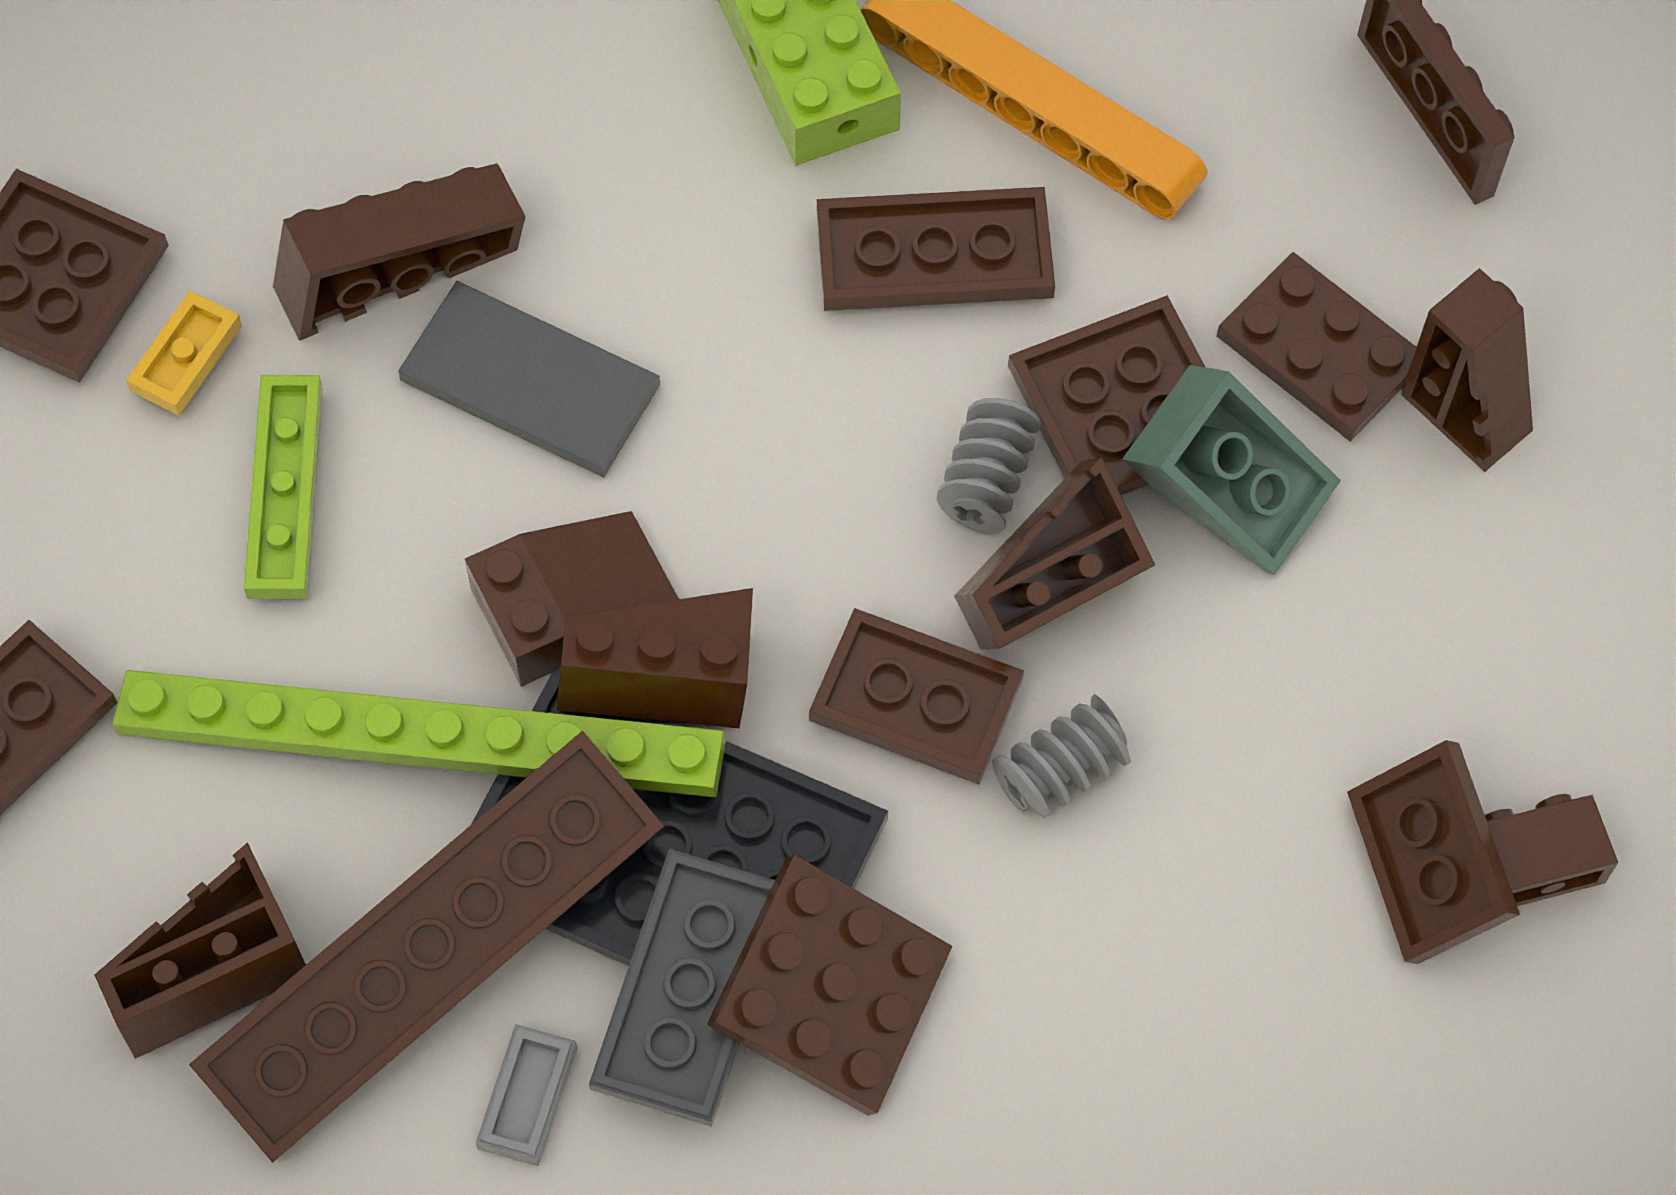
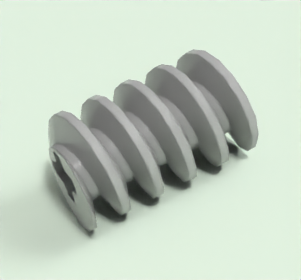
(987, 463)
(1062, 757)

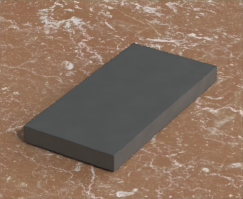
(529, 378)
(658, 1034)

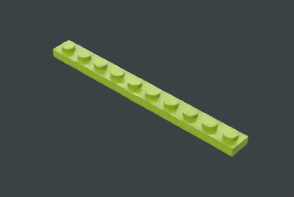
(409, 730)

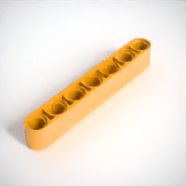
(1040, 101)

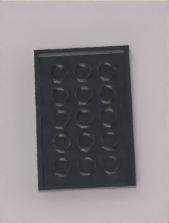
(751, 825)

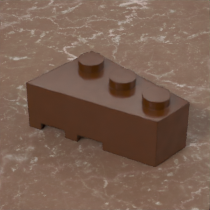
(660, 660)

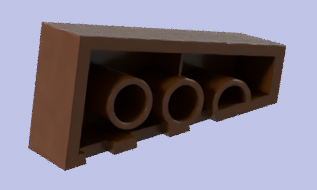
(392, 242)

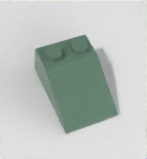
(1232, 466)

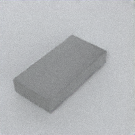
(526, 1095)

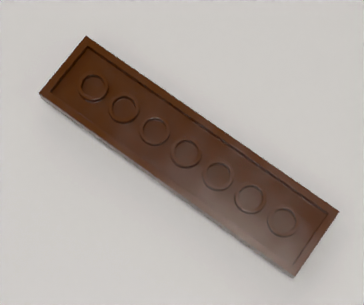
(426, 946)

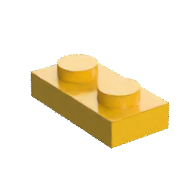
(184, 353)

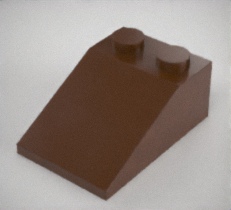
(560, 572)

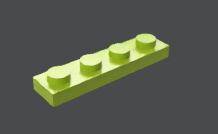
(283, 487)

